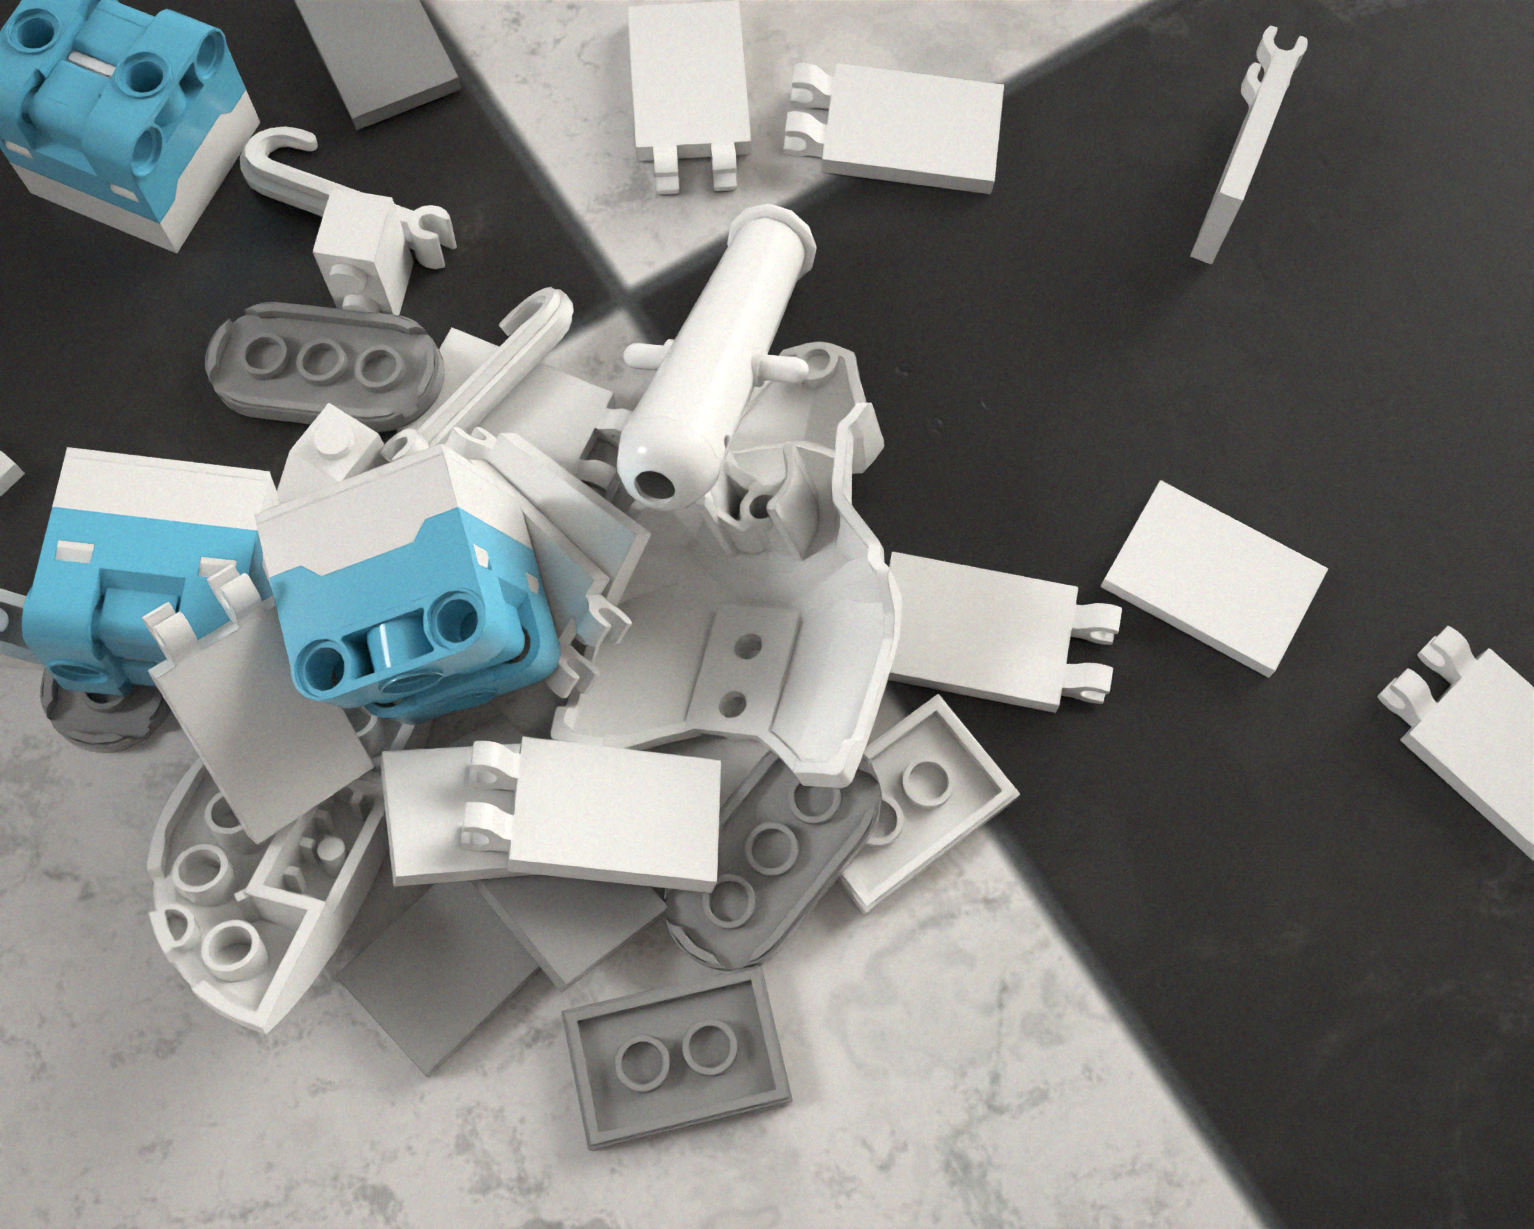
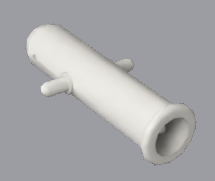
(708, 373)

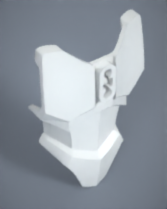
(767, 567)

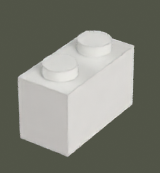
(363, 252)

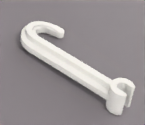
(423, 228)
(534, 331)

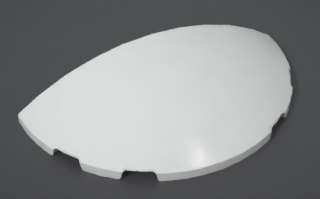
(265, 918)

